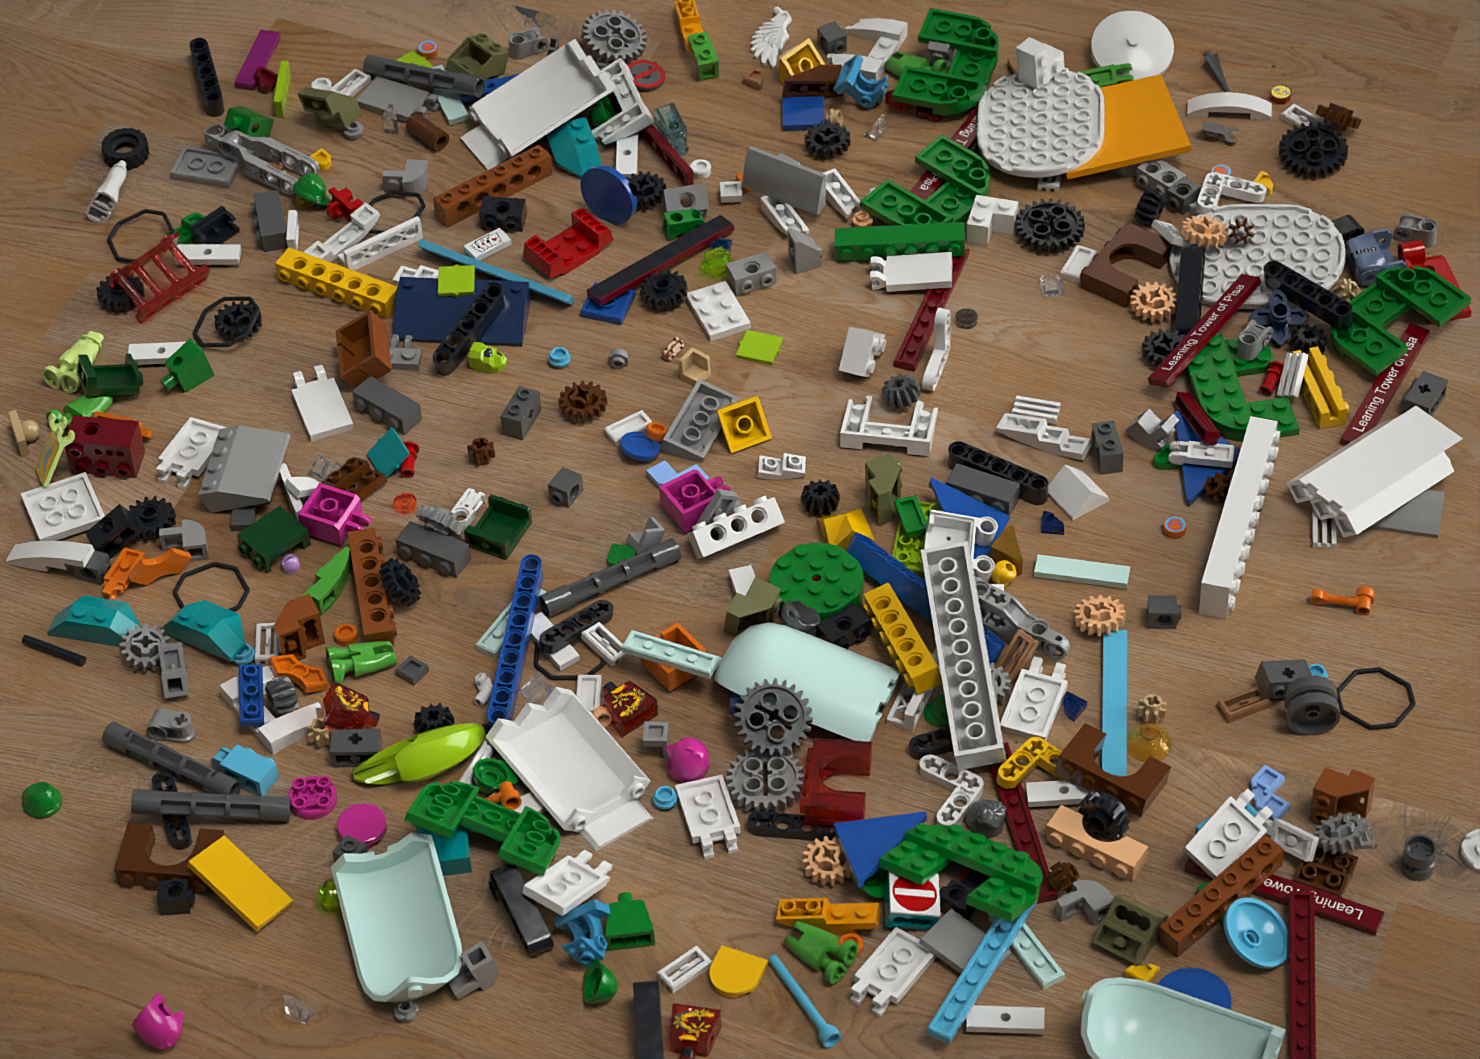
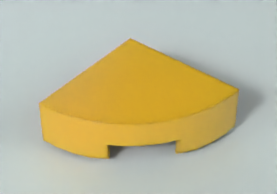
(1263, 178)
(1142, 972)

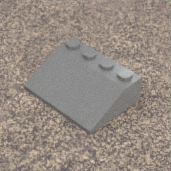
(242, 468)

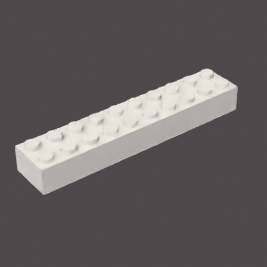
(1239, 517)
(963, 656)

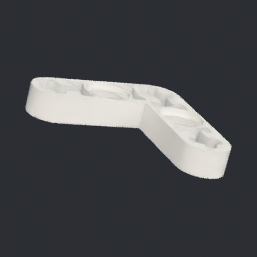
(1224, 185)
(940, 351)
(958, 786)

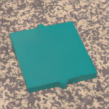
(388, 452)

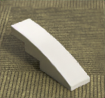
(1037, 434)
(47, 554)

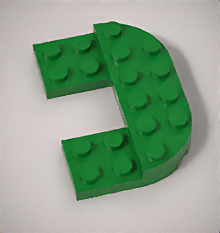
(968, 73)
(951, 203)
(1384, 302)
(1220, 395)
(525, 835)
(930, 848)

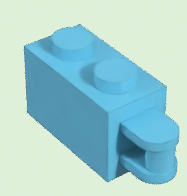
(251, 769)

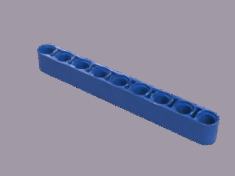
(905, 583)
(516, 640)

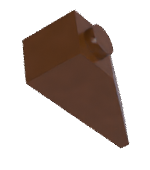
(813, 82)

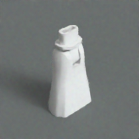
(107, 194)

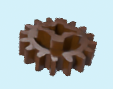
(1338, 116)
(582, 401)

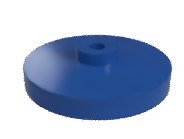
(639, 447)

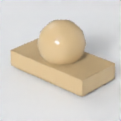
(26, 431)

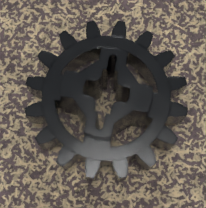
(827, 140)
(646, 189)
(235, 320)
(1160, 345)
(400, 582)

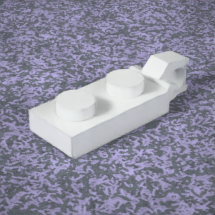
(1292, 838)

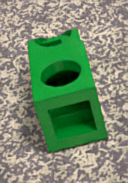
(681, 222)

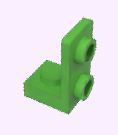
(705, 56)

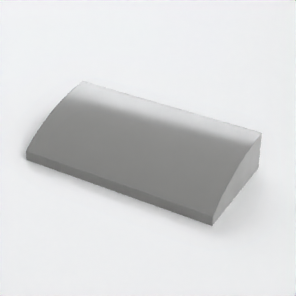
(784, 180)
(697, 422)
(1416, 517)

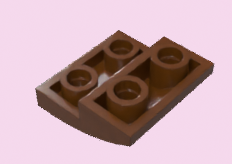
(356, 478)
(1327, 871)

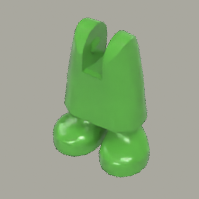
(900, 60)
(82, 406)
(359, 658)
(813, 949)

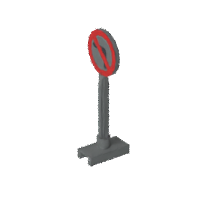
(646, 73)

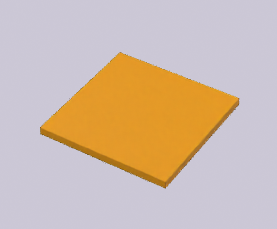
(1137, 127)

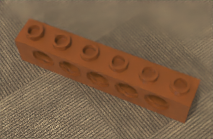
(496, 182)
(370, 590)
(1213, 900)

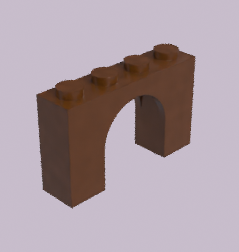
(1128, 243)
(1133, 791)
(136, 868)

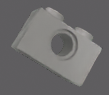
(696, 192)
(751, 273)

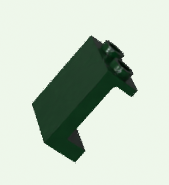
(109, 379)
(499, 527)
(272, 537)

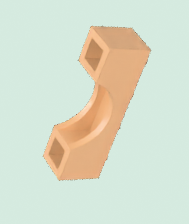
(1121, 857)

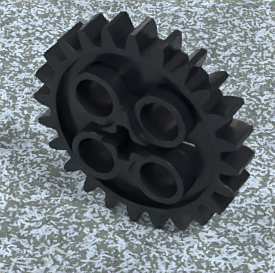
(1313, 150)
(1036, 230)

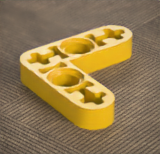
(1039, 757)

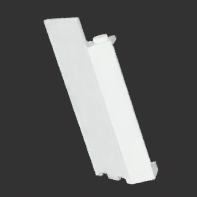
(535, 104)
(1377, 471)
(574, 768)

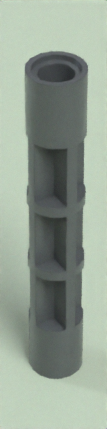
(423, 75)
(596, 583)
(169, 760)
(210, 805)

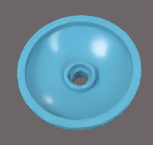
(1256, 933)

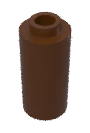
(427, 132)

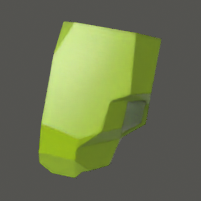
(486, 358)

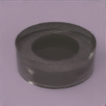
(966, 318)

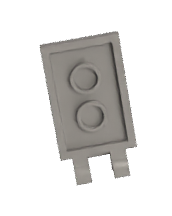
(405, 99)

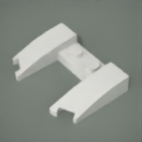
(889, 37)
(634, 113)
(837, 194)
(858, 430)
(276, 732)

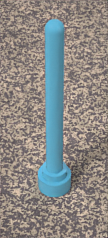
(828, 1034)

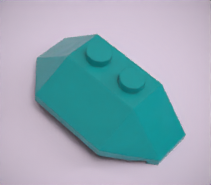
(574, 147)
(94, 621)
(208, 629)

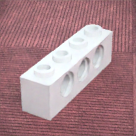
(769, 517)

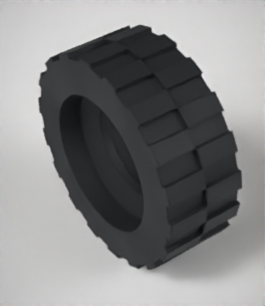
(121, 138)

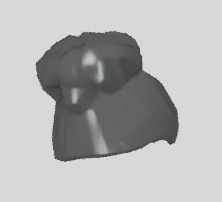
(800, 617)
(986, 817)

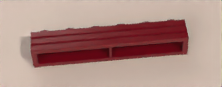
(1196, 418)

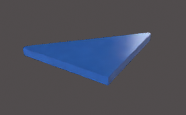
(1196, 475)
(956, 502)
(870, 839)

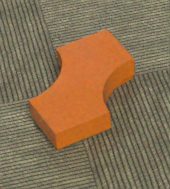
(170, 562)
(307, 677)

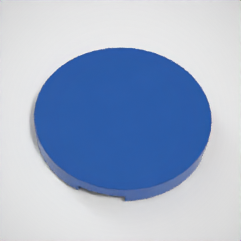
(608, 194)
(1200, 985)

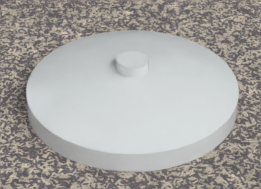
(1135, 40)

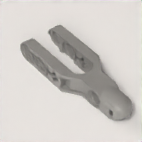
(245, 148)
(1014, 617)

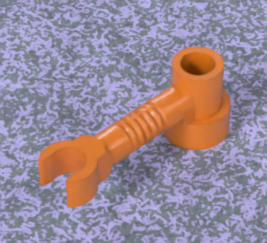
(1362, 601)
(507, 796)

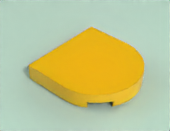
(736, 972)

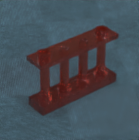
(162, 297)

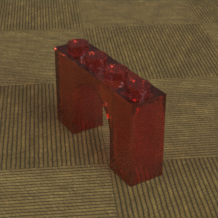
(830, 759)

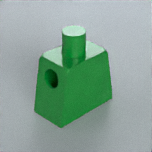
(243, 119)
(187, 367)
(628, 924)

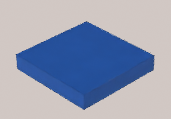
(802, 112)
(610, 312)

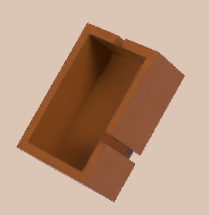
(363, 349)

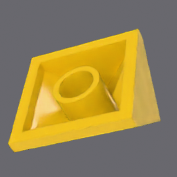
(798, 59)
(743, 423)
(841, 527)

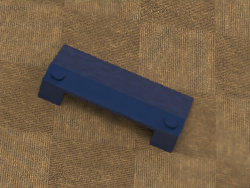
(432, 317)

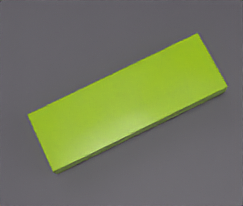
(281, 89)

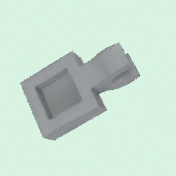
(1215, 129)

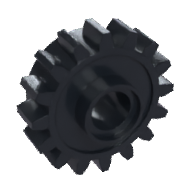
(663, 290)
(116, 298)
(153, 516)
(1105, 815)

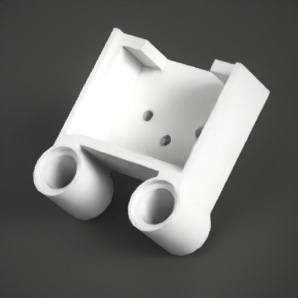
(952, 528)

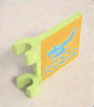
(52, 449)

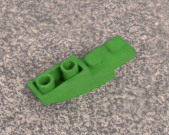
(331, 580)

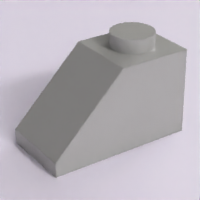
(802, 252)

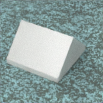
(1075, 492)

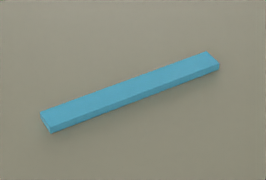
(494, 271)
(1115, 703)
(975, 977)

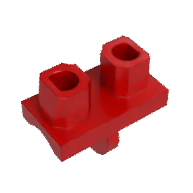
(340, 204)

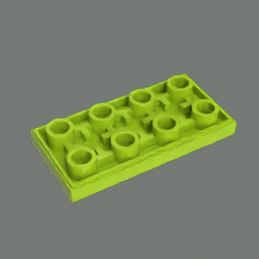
(909, 550)

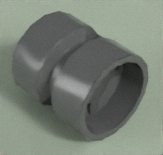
(1418, 857)

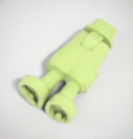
(66, 373)

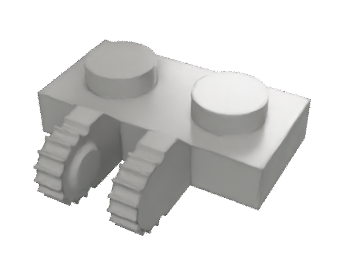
(404, 358)
(721, 502)

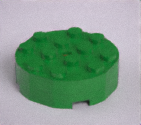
(819, 577)

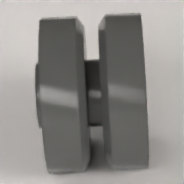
(1311, 705)

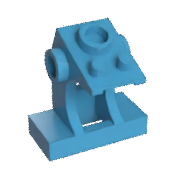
(858, 87)
(583, 921)

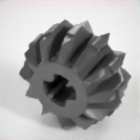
(901, 391)
(281, 696)

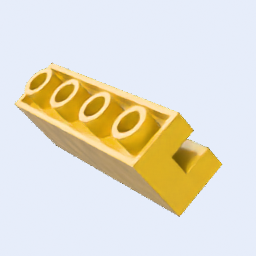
(1321, 391)

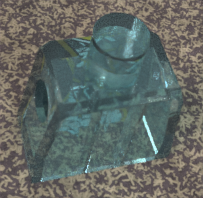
(671, 126)

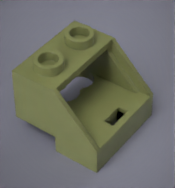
(481, 48)
(330, 107)
(882, 487)
(755, 608)
(1130, 926)

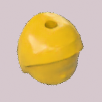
(1003, 572)

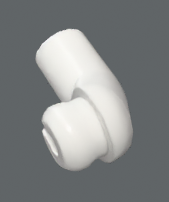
(485, 689)

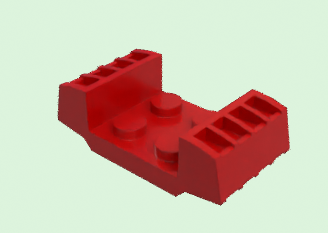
(569, 247)

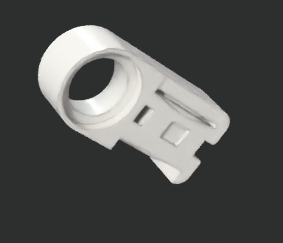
(469, 505)

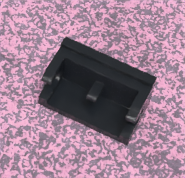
(214, 227)

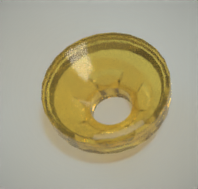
(1144, 747)

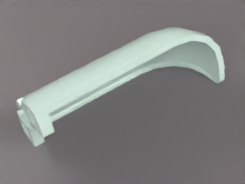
(839, 683)
(399, 919)
(1153, 1022)

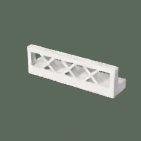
(382, 244)
(913, 709)

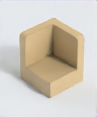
(694, 366)

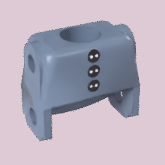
(1370, 257)

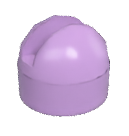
(290, 564)

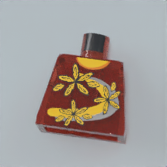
(628, 706)
(347, 709)
(694, 1030)

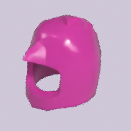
(687, 760)
(158, 1025)

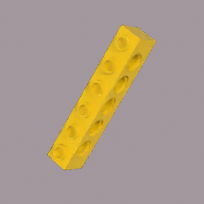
(336, 282)
(903, 639)

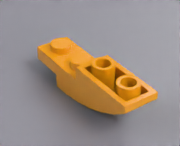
(688, 20)
(830, 917)

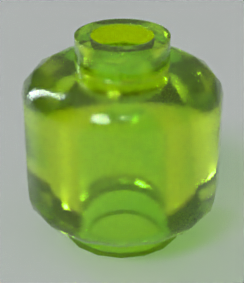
(715, 261)
(328, 897)

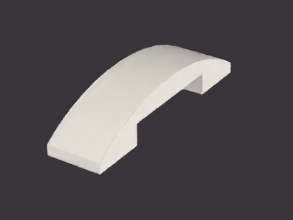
(1231, 103)
(350, 235)

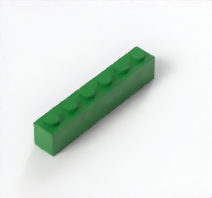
(896, 240)

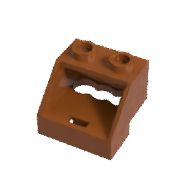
(300, 626)
(1348, 791)

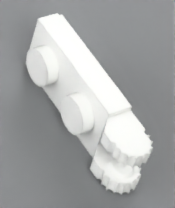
(1201, 454)

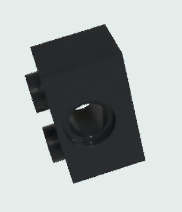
(503, 213)
(114, 531)
(844, 627)

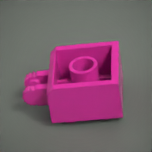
(688, 497)
(332, 514)

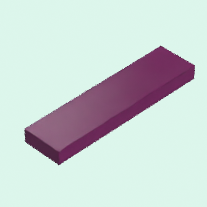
(257, 57)

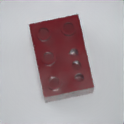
(105, 446)

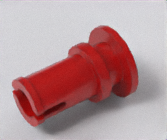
(1273, 376)
(407, 465)

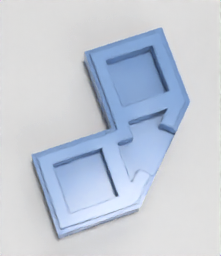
(664, 473)
(1263, 786)

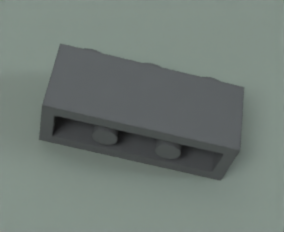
(269, 221)
(387, 405)
(986, 488)
(433, 549)

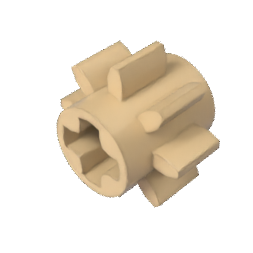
(1346, 289)
(1152, 709)
(319, 733)

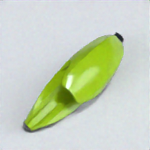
(422, 755)

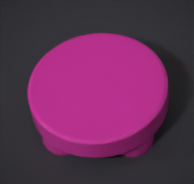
(312, 797)
(363, 823)

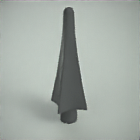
(1213, 66)

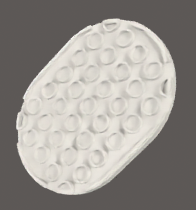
(1041, 129)
(1282, 234)

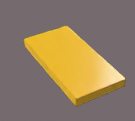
(240, 883)

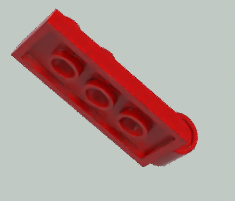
(1414, 255)

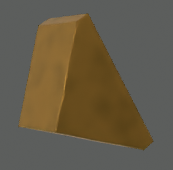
(1007, 548)

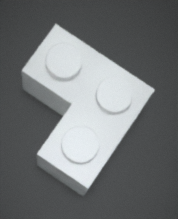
(1038, 62)
(990, 215)
(860, 351)

